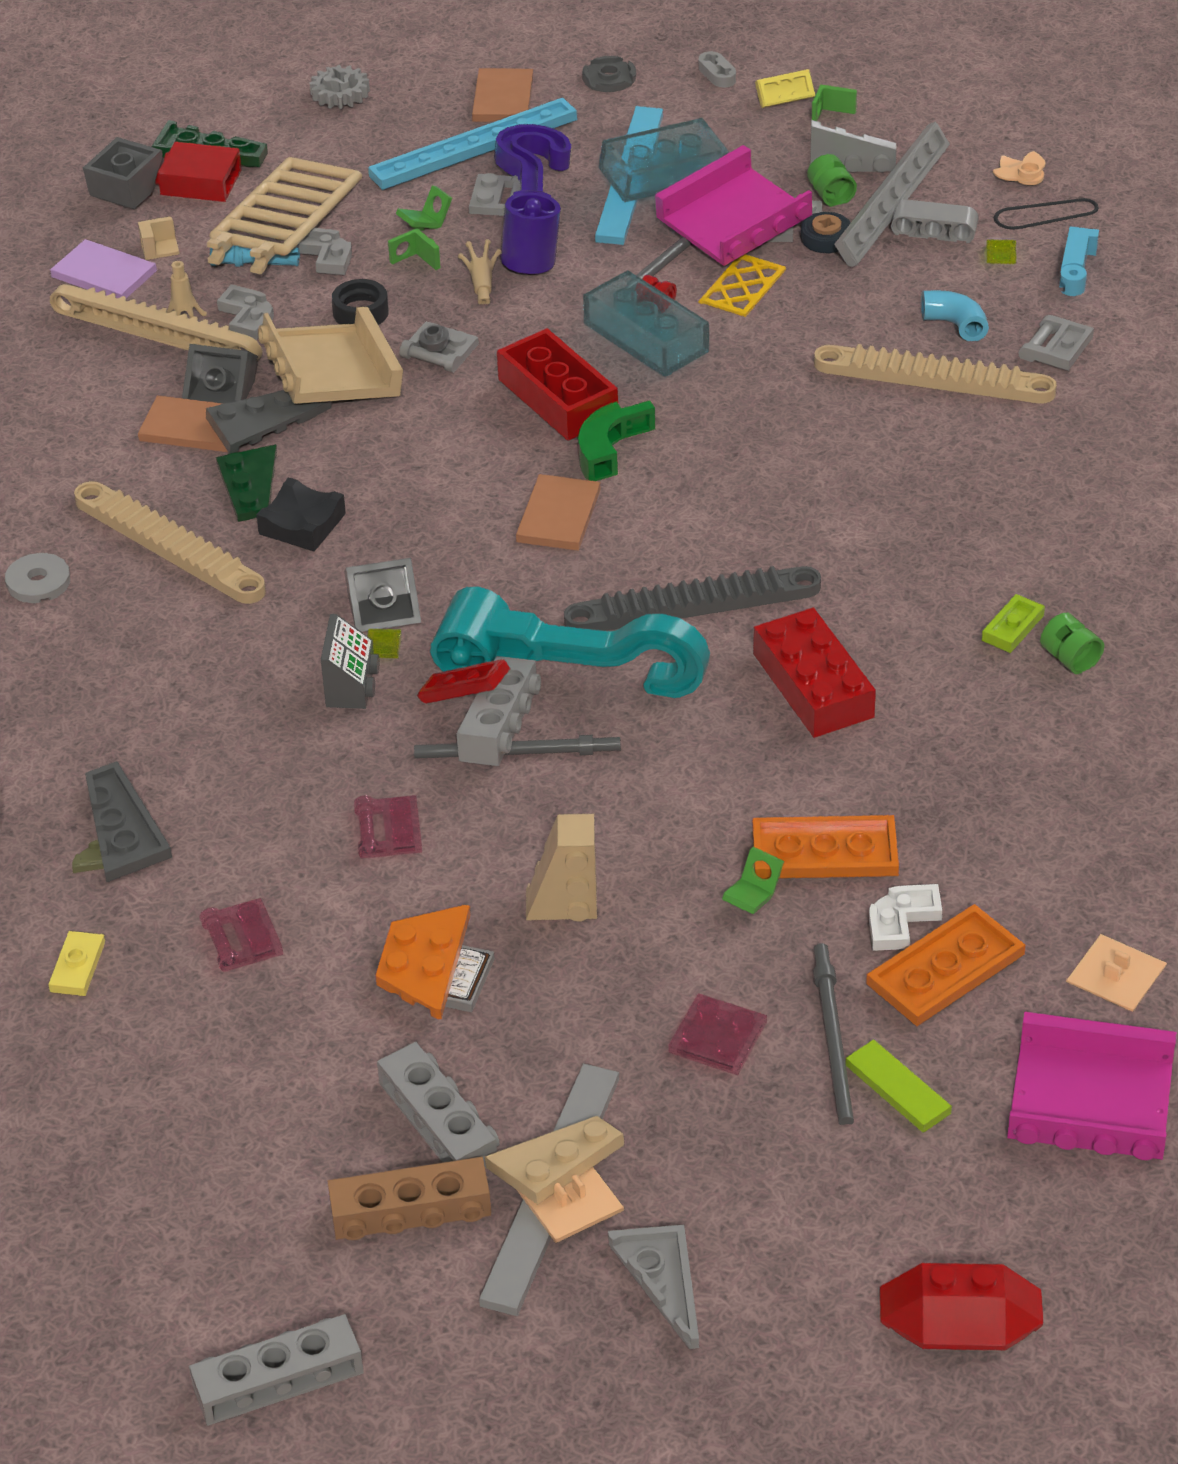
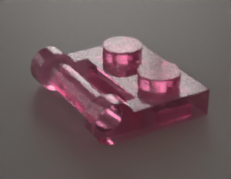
(400, 826)
(252, 930)

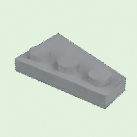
(855, 152)

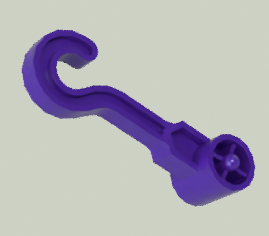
(530, 214)

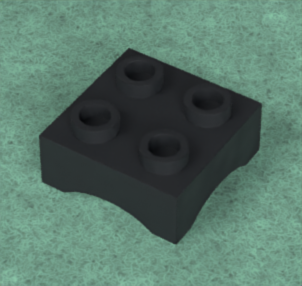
(301, 515)

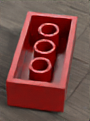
(554, 381)
(814, 672)

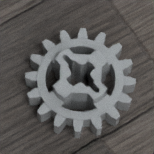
(339, 86)

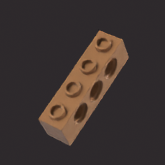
(409, 1198)

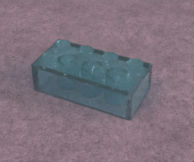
(657, 158)
(646, 323)

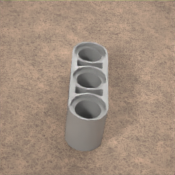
(922, 218)

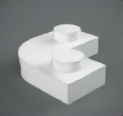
(902, 905)

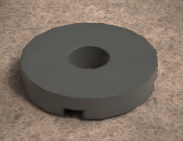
(596, 79)

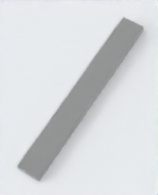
(895, 188)
(527, 1236)

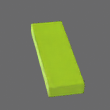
(898, 1086)

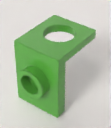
(834, 99)
(427, 217)
(417, 244)
(752, 891)

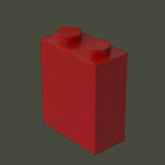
(199, 171)

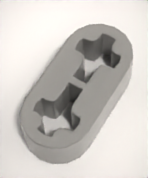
(717, 69)

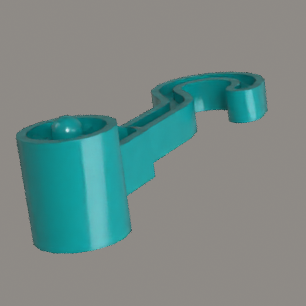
(483, 627)

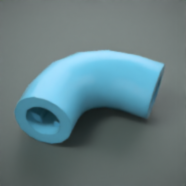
(956, 309)

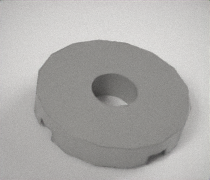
(32, 591)

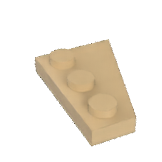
(555, 1157)

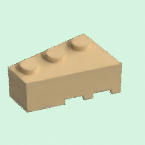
(566, 874)

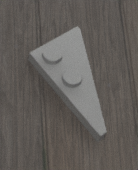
(661, 1267)

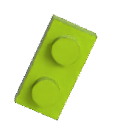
(1013, 623)

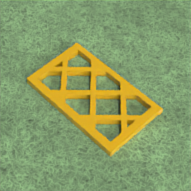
(757, 265)

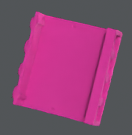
(730, 207)
(1092, 1086)

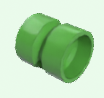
(831, 180)
(1072, 643)

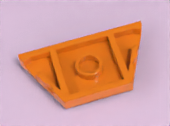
(423, 957)

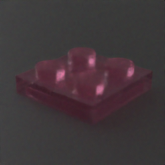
(717, 1034)

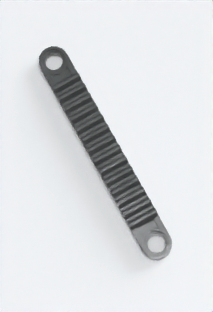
(696, 598)

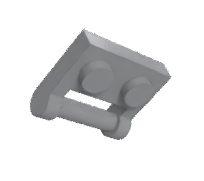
(489, 192)
(1064, 346)
(458, 349)

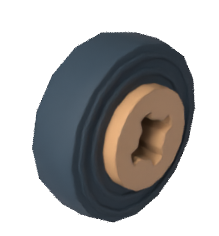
(823, 230)

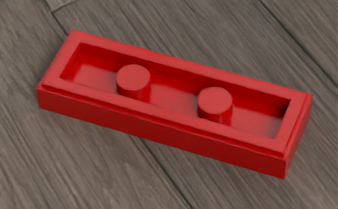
(463, 681)

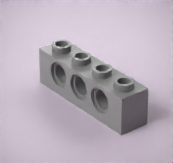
(498, 714)
(435, 1105)
(296, 1371)

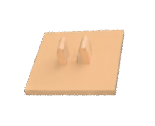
(1116, 972)
(576, 1205)

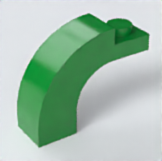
(605, 429)

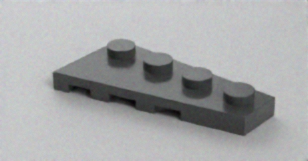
(256, 416)
(123, 824)

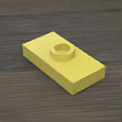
(785, 88)
(76, 963)

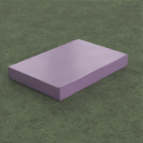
(103, 269)

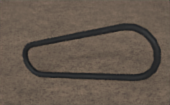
(1047, 221)

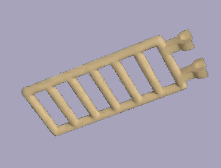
(264, 250)

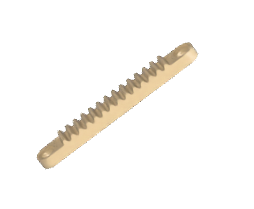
(147, 321)
(935, 373)
(170, 541)

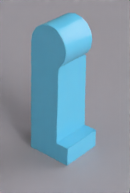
(1078, 245)

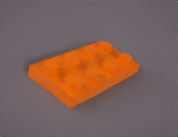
(828, 846)
(945, 964)

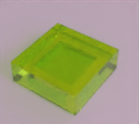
(1001, 251)
(386, 642)

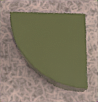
(88, 859)

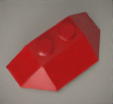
(961, 1306)

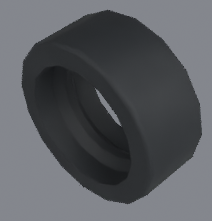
(359, 291)

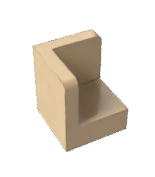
(158, 238)

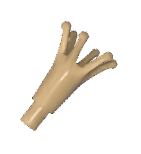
(481, 271)
(181, 292)

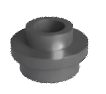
(434, 338)

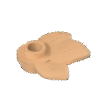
(1025, 172)

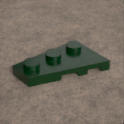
(248, 479)

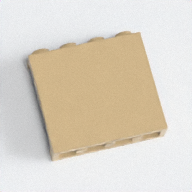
(333, 360)

